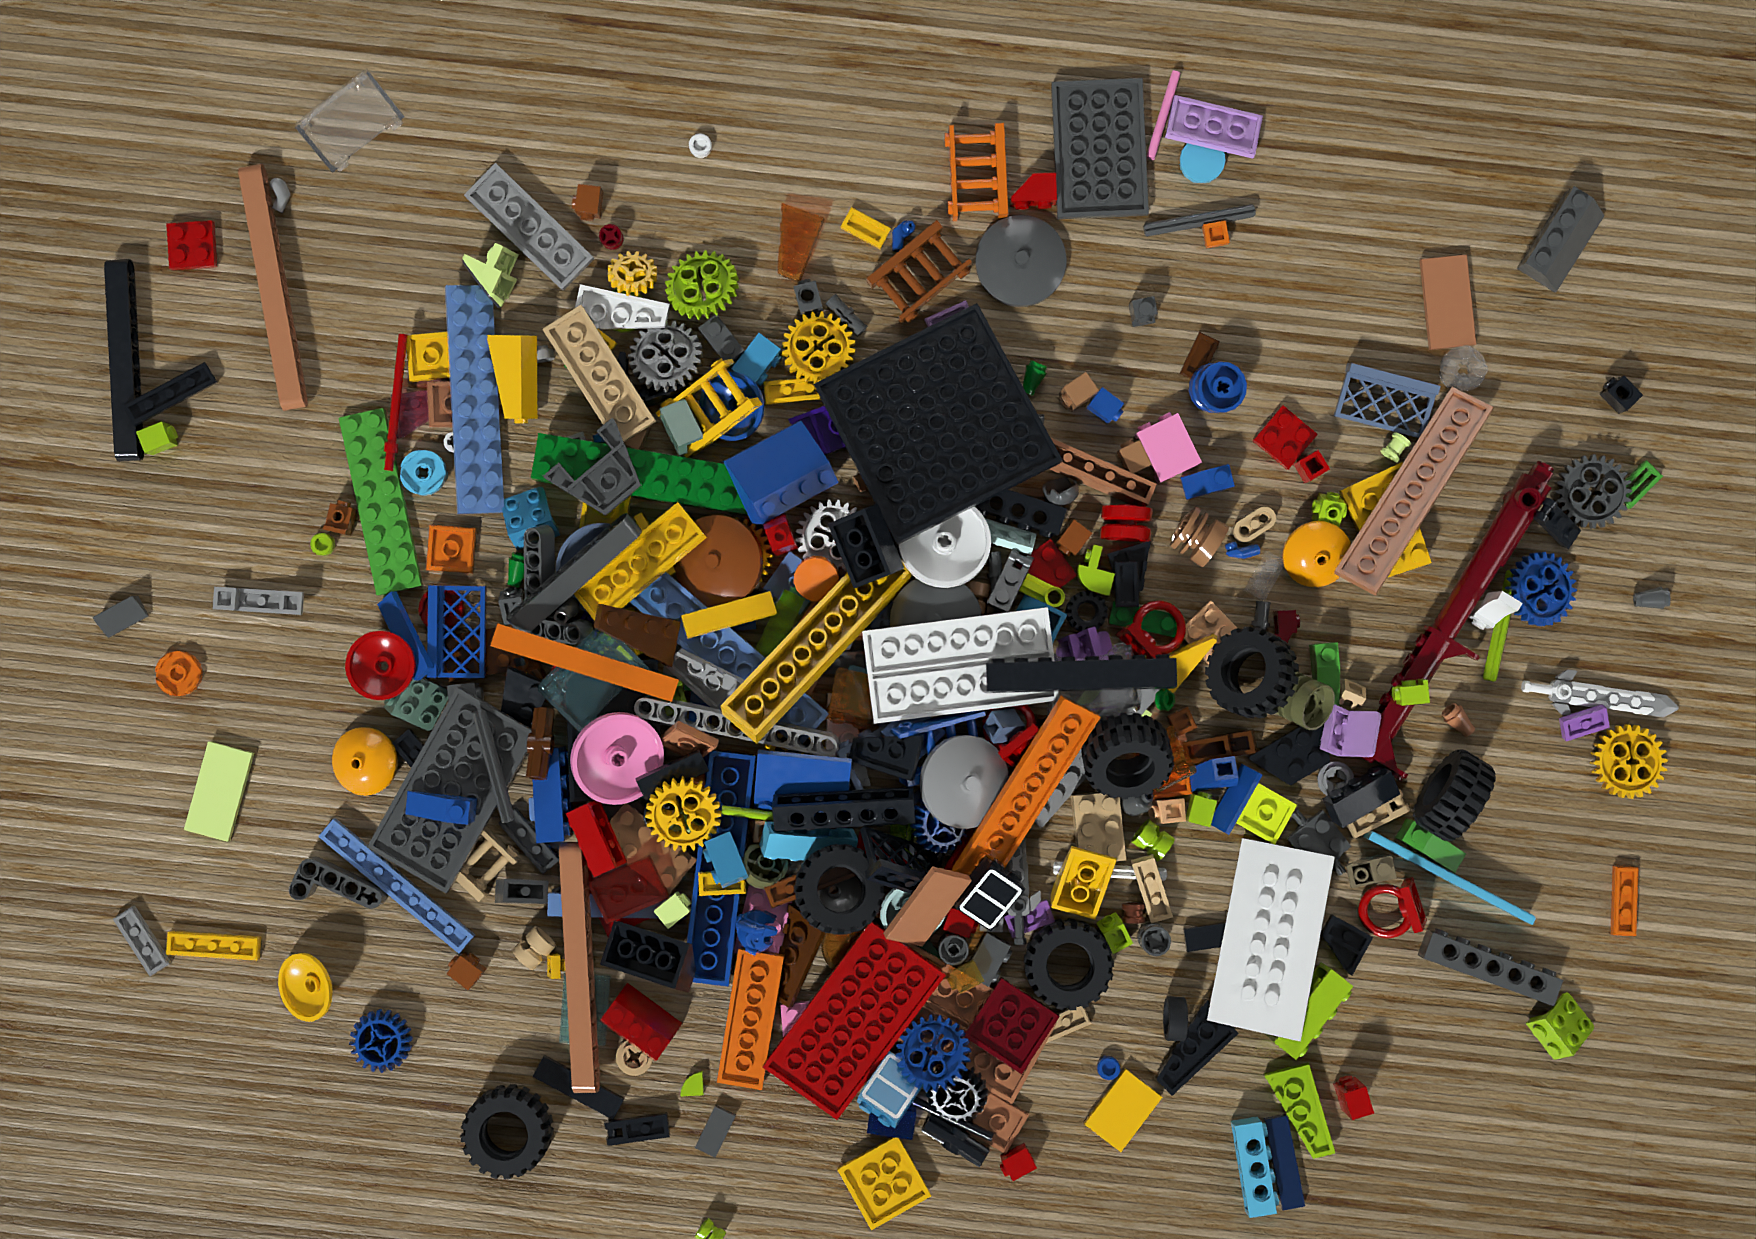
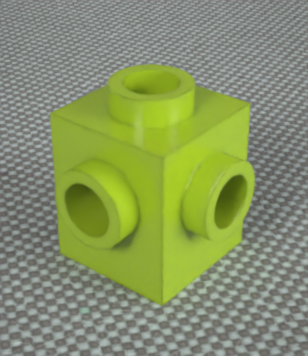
(1329, 508)

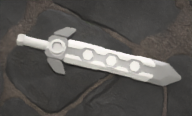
(1590, 695)

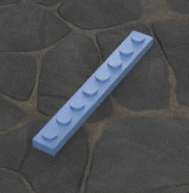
(396, 885)

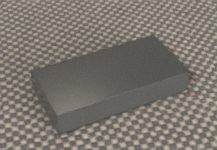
(715, 1131)

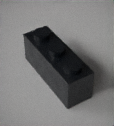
(1361, 796)

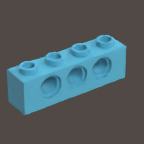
(1243, 1132)

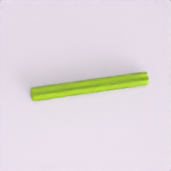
(1497, 641)

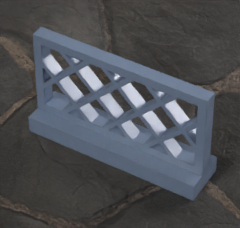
(1389, 380)

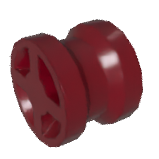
(608, 233)

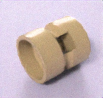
(537, 944)

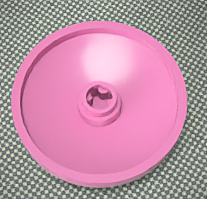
(613, 754)

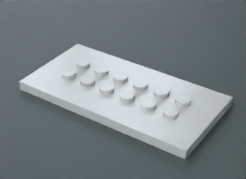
(943, 663)
(1271, 939)

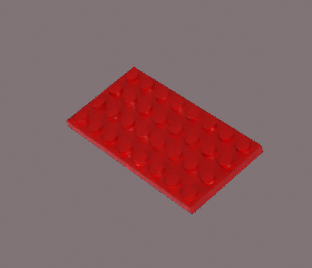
(854, 1020)

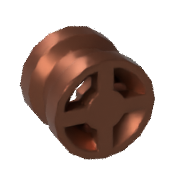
(1133, 912)

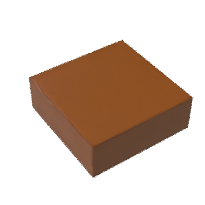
(1182, 721)

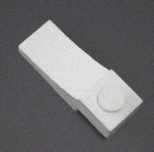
(1493, 609)

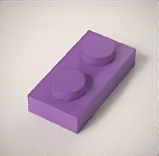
(1584, 722)
(1039, 917)

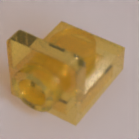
(965, 977)

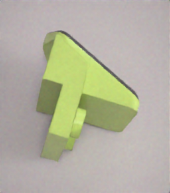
(495, 274)

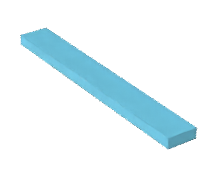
(1450, 877)

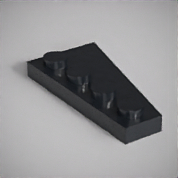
(1201, 1045)

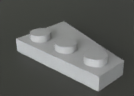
(704, 678)

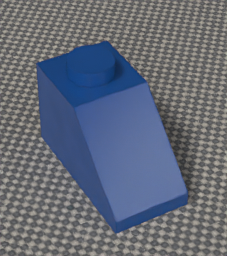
(1207, 481)

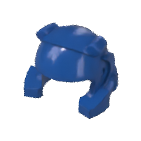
(753, 932)

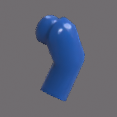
(901, 232)
(1243, 553)

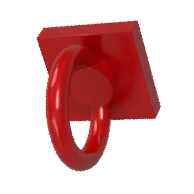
(1142, 641)
(1020, 741)
(1409, 905)

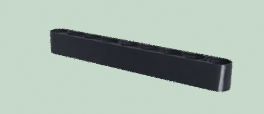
(123, 355)

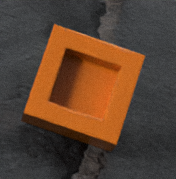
(1215, 234)

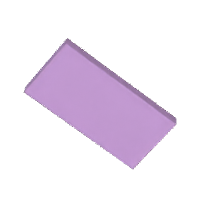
(1213, 126)

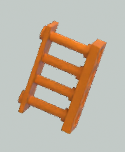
(996, 160)

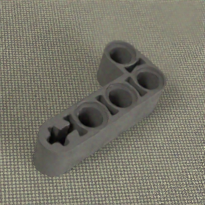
(341, 887)

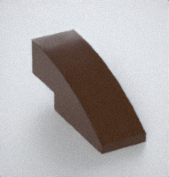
(1221, 746)

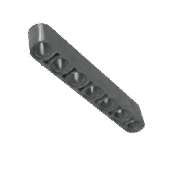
(574, 574)

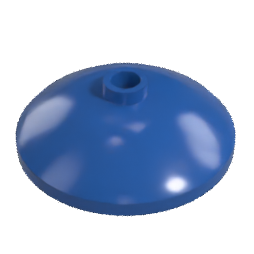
(749, 389)

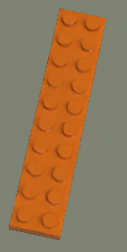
(1029, 785)

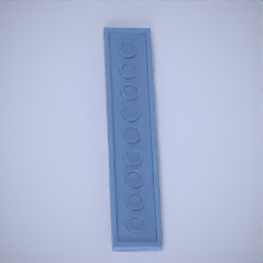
(474, 401)
(722, 648)

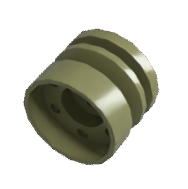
(1309, 704)

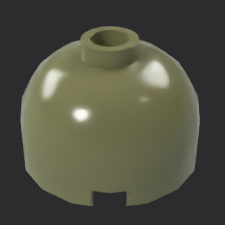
(762, 870)

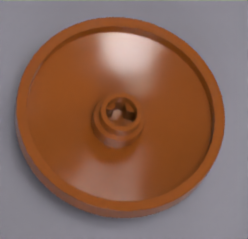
(723, 564)

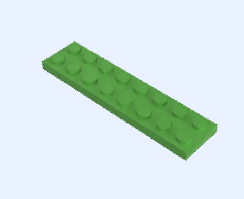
(380, 503)

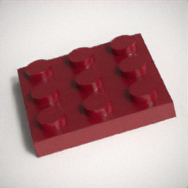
(1011, 1025)

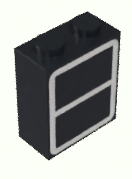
(990, 893)

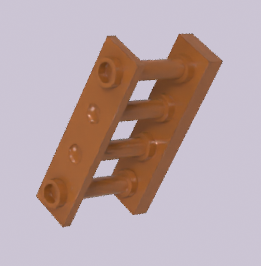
(915, 250)

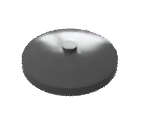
(1020, 261)
(926, 603)

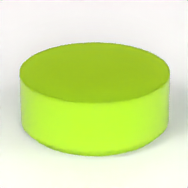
(322, 544)

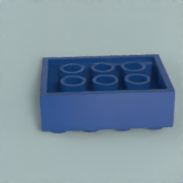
(780, 473)
(797, 773)

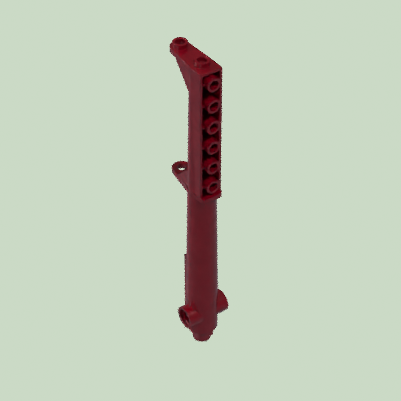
(1438, 640)

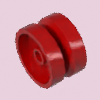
(1126, 521)

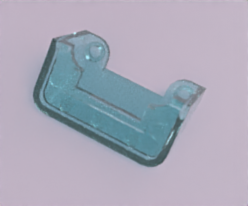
(581, 696)

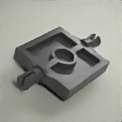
(1319, 836)

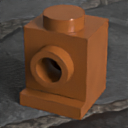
(346, 523)

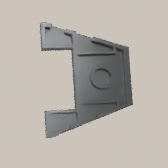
(605, 482)

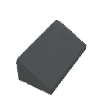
(121, 616)

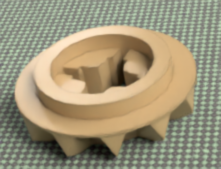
(631, 1067)

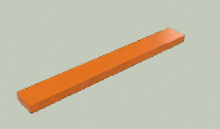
(584, 662)

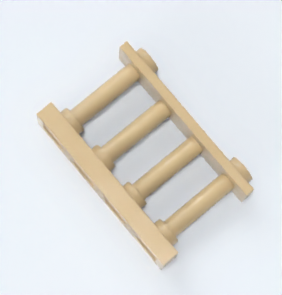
(477, 887)

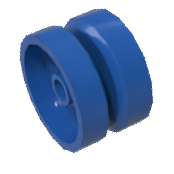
(1210, 376)

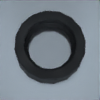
(1175, 1018)

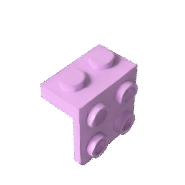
(1351, 733)

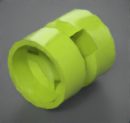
(1152, 840)

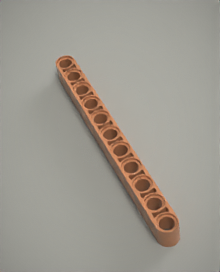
(273, 287)
(579, 969)

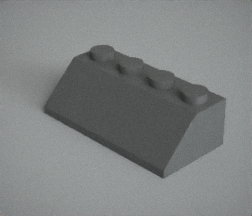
(1562, 239)

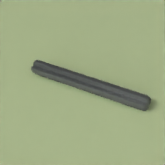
(1198, 220)
(493, 766)

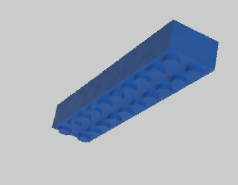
(714, 916)

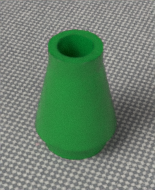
(1033, 376)
(516, 569)

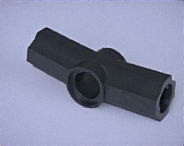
(955, 1139)

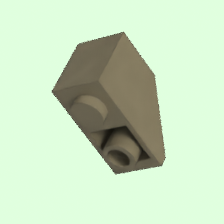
(1371, 870)

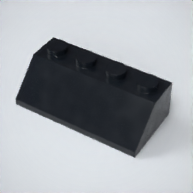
(650, 956)

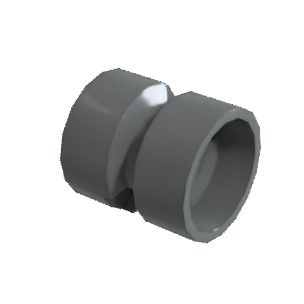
(1154, 939)
(952, 948)

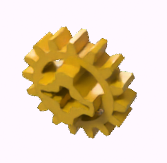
(632, 273)

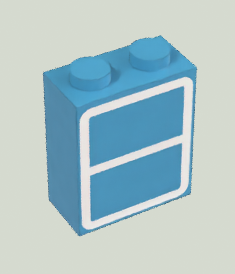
(888, 1092)

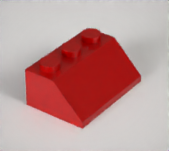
(641, 1022)

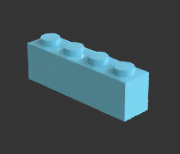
(802, 843)

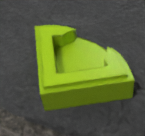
(693, 1085)

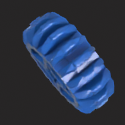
(927, 831)
(382, 1048)

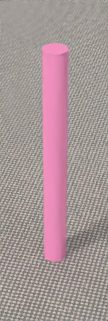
(1163, 114)

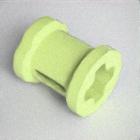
(1395, 447)

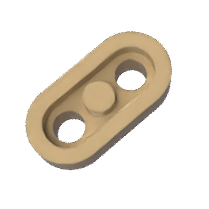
(1253, 524)

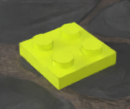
(1266, 814)

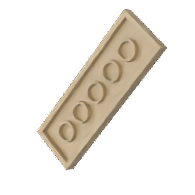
(598, 372)

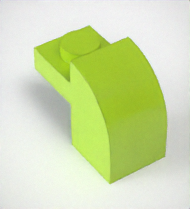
(1091, 577)

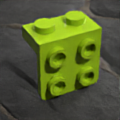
(1562, 1028)

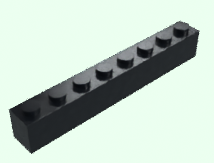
(1081, 675)

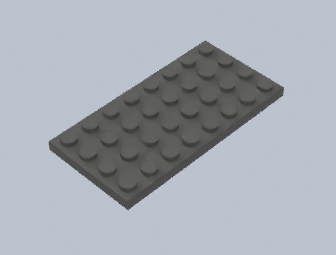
(449, 766)

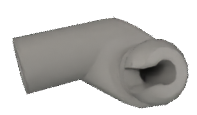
(281, 192)

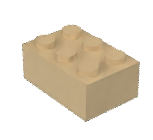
(1098, 824)

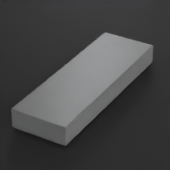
(142, 940)

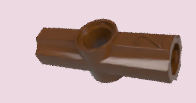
(540, 743)

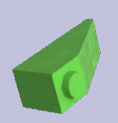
(1326, 666)
(1430, 845)

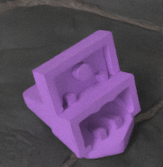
(1084, 644)

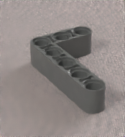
(538, 567)

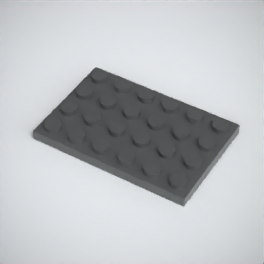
(1099, 148)

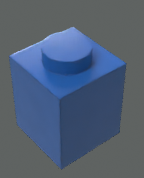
(1106, 406)

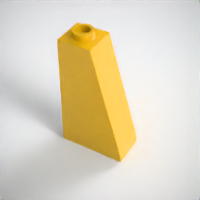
(516, 374)

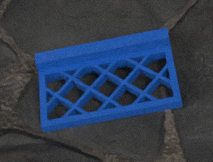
(436, 631)

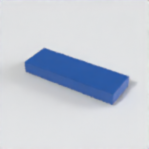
(1235, 799)

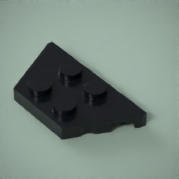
(1293, 755)

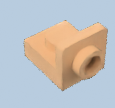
(1168, 811)

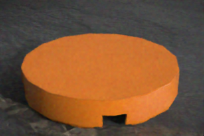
(815, 577)
(178, 673)

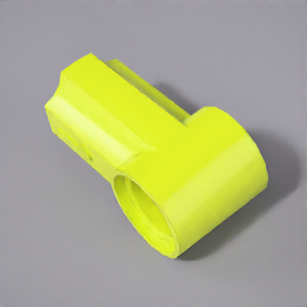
(1039, 590)

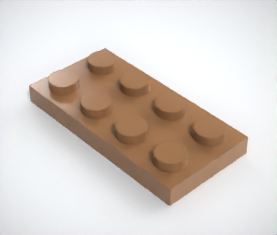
(638, 843)

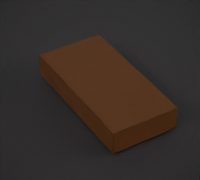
(1199, 354)

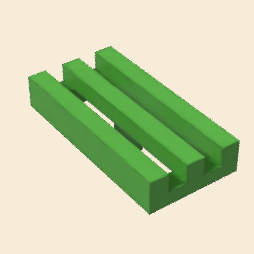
(1651, 470)

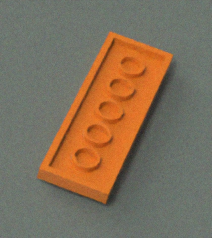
(750, 1019)

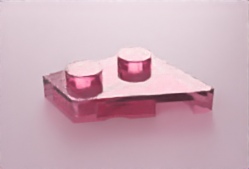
(412, 412)

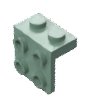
(419, 703)

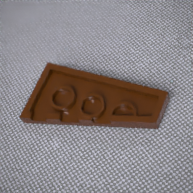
(640, 631)
(799, 950)

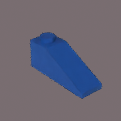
(441, 807)

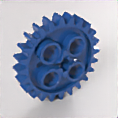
(1550, 607)
(951, 1061)

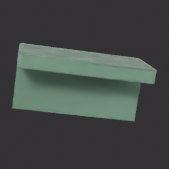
(680, 425)

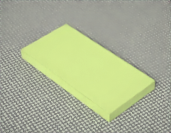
(219, 791)

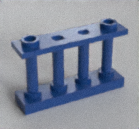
(927, 726)

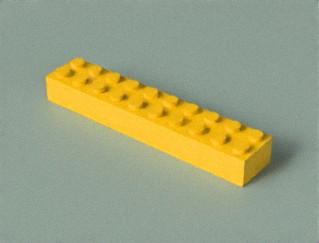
(808, 652)

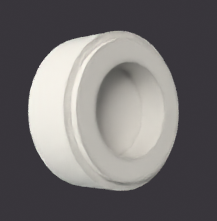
(700, 145)

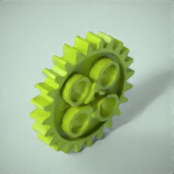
(722, 280)

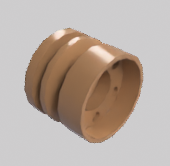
(1199, 536)

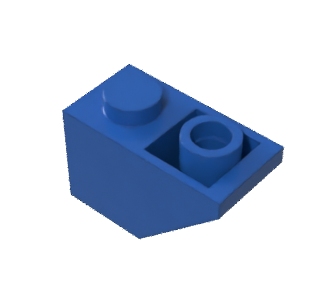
(1215, 774)

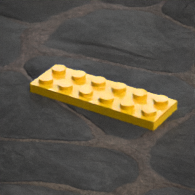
(642, 561)

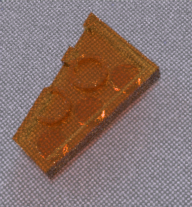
(798, 237)

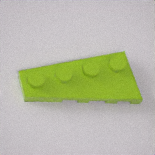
(1301, 1101)

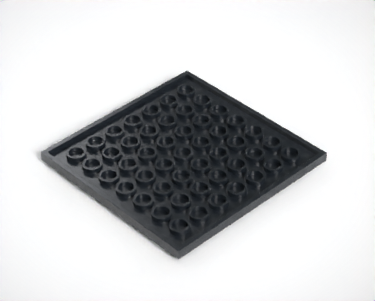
(937, 423)

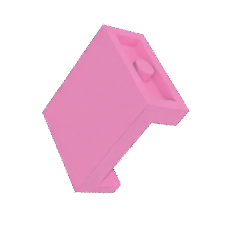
(1168, 447)

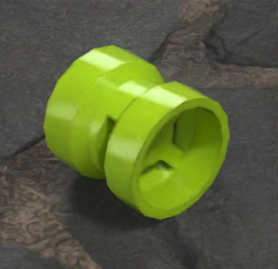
(705, 1229)

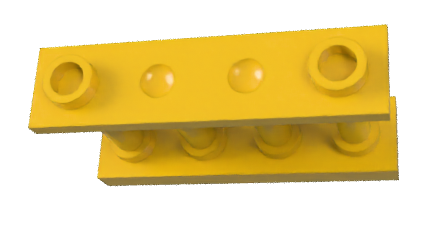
(728, 418)

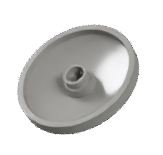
(962, 780)

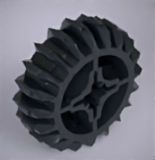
(956, 1100)

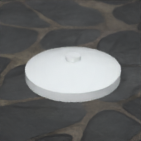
(949, 551)

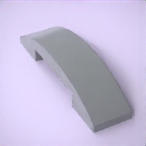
(258, 600)

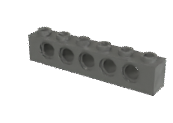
(1545, 990)

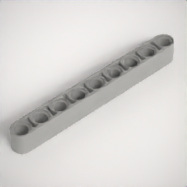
(725, 727)

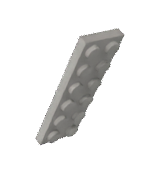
(529, 226)

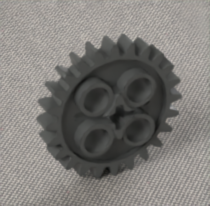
(1610, 502)

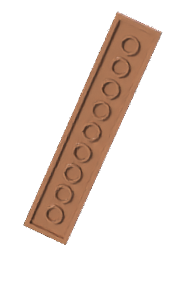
(1413, 491)

